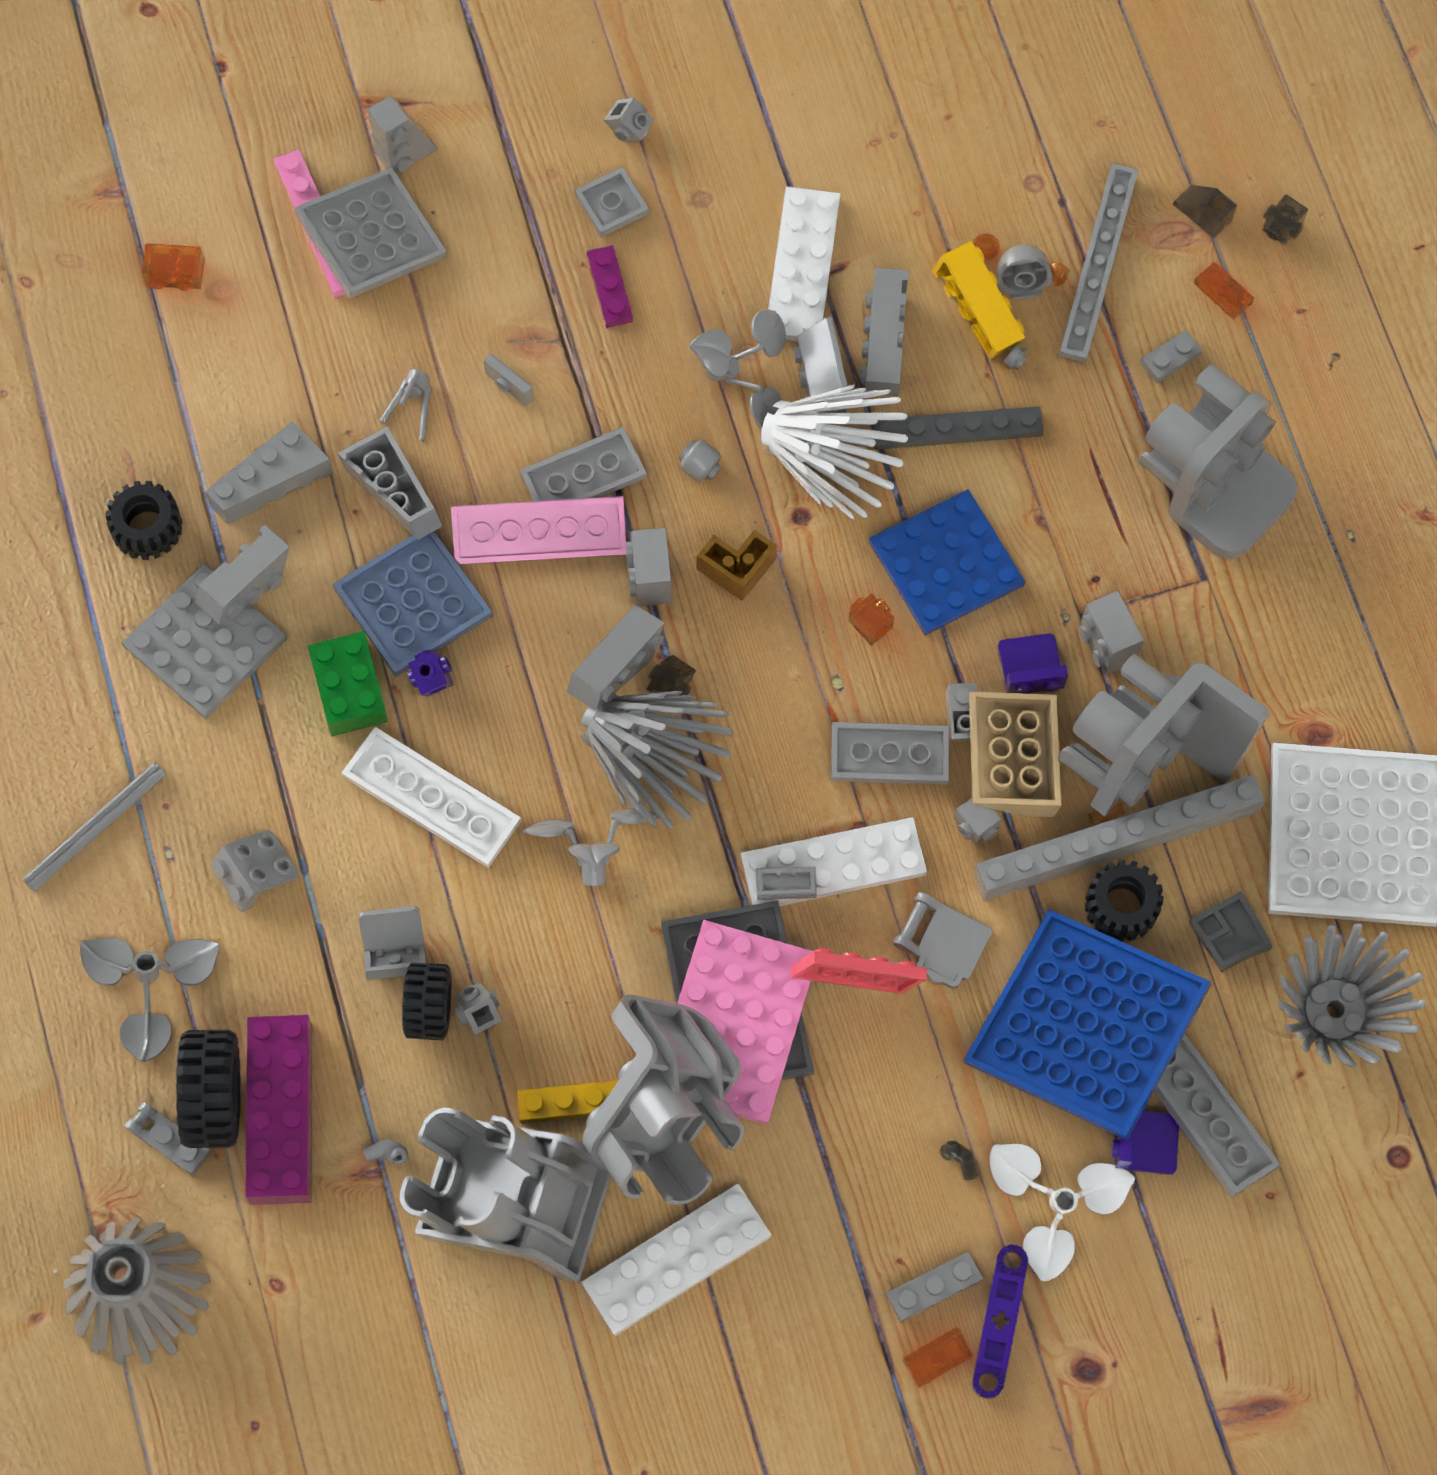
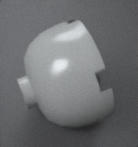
(1023, 272)

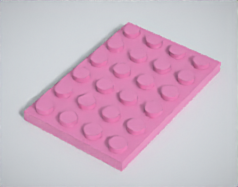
(753, 1003)

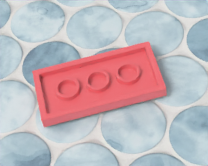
(859, 972)

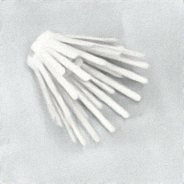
(804, 435)

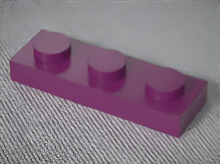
(609, 286)

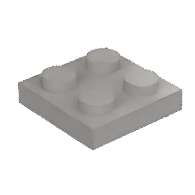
(611, 202)

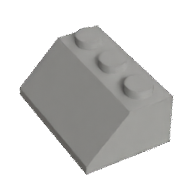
(820, 360)

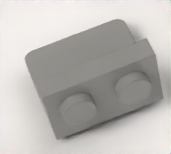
(253, 867)
(391, 941)

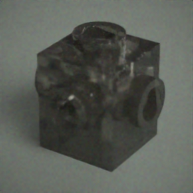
(1284, 220)
(671, 676)

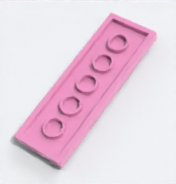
(538, 530)

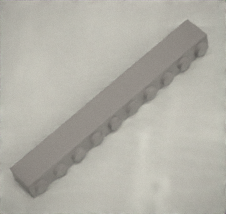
(1118, 837)

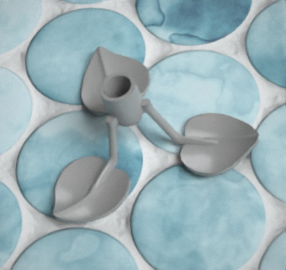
(714, 350)
(590, 856)
(110, 958)

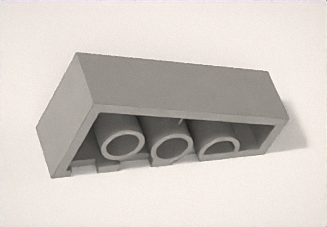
(885, 331)
(269, 473)
(387, 476)
(617, 658)

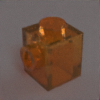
(871, 618)

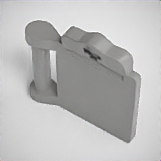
(949, 944)

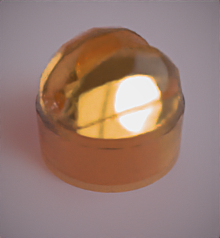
(1059, 273)

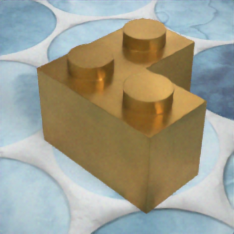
(737, 569)

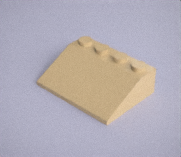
(1015, 753)

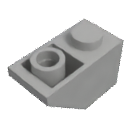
(958, 710)

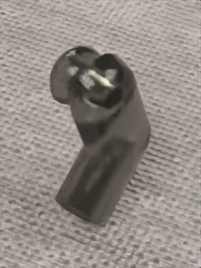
(962, 1155)

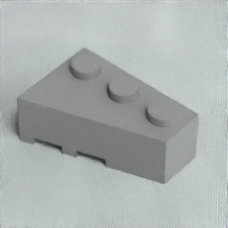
(397, 136)
(245, 579)

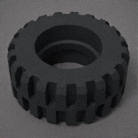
(208, 1089)

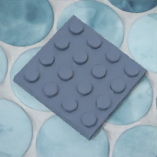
(412, 600)

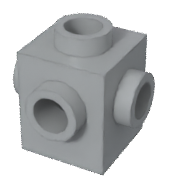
(629, 120)
(477, 1008)

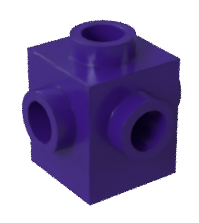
(437, 679)

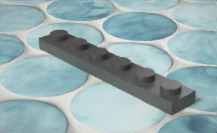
(962, 427)

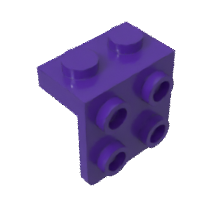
(1031, 664)
(1150, 1146)

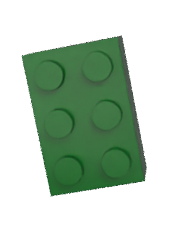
(347, 683)

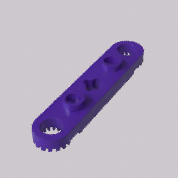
(994, 1342)

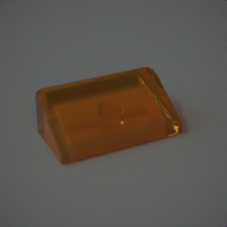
(937, 1357)

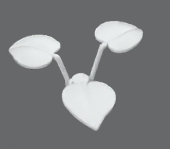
(1052, 1249)

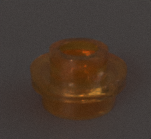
(988, 253)

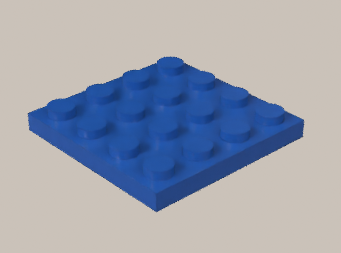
(946, 562)

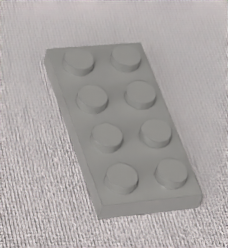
(586, 470)
(890, 753)

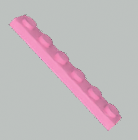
(301, 190)

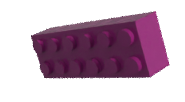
(279, 1110)

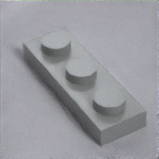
(934, 1287)

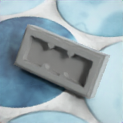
(508, 380)
(786, 883)

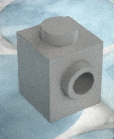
(977, 822)

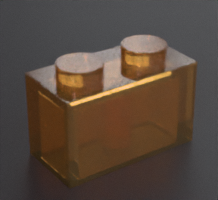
(173, 266)

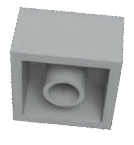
(649, 567)
(1110, 632)

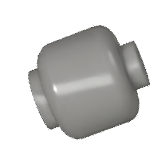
(700, 460)

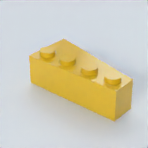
(979, 299)

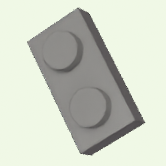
(1171, 356)

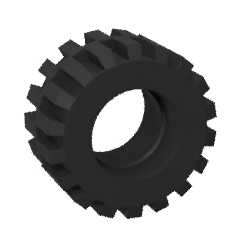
(136, 501)
(1131, 879)
(426, 1001)

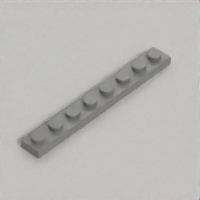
(1098, 263)

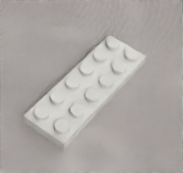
(803, 258)
(431, 797)
(845, 859)
(676, 1259)

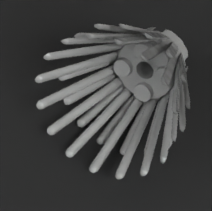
(625, 730)
(1352, 995)
(137, 1295)

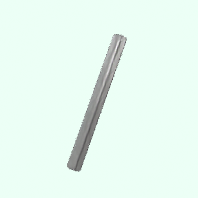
(94, 826)

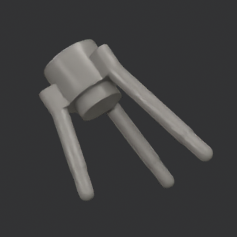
(413, 387)

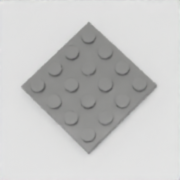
(370, 232)
(197, 654)

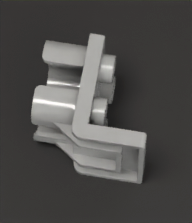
(1195, 715)
(508, 1191)

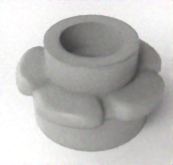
(1015, 357)

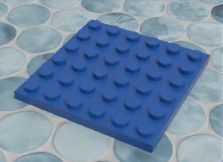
(1087, 1023)

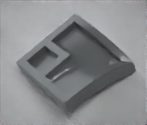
(1231, 932)

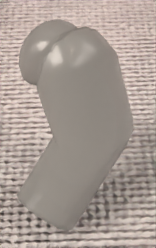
(387, 1149)

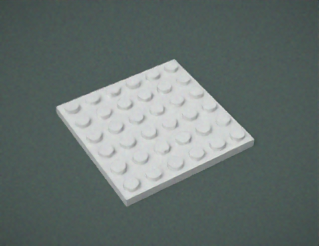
(1353, 834)

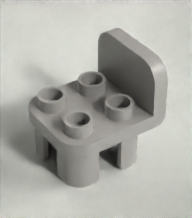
(1218, 468)
(665, 1100)

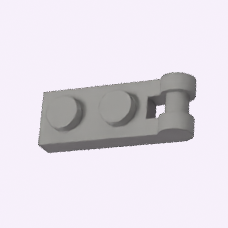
(165, 1139)

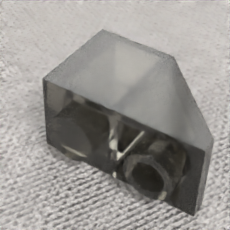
(1206, 208)

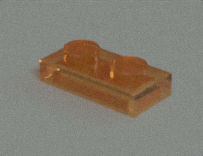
(1223, 290)

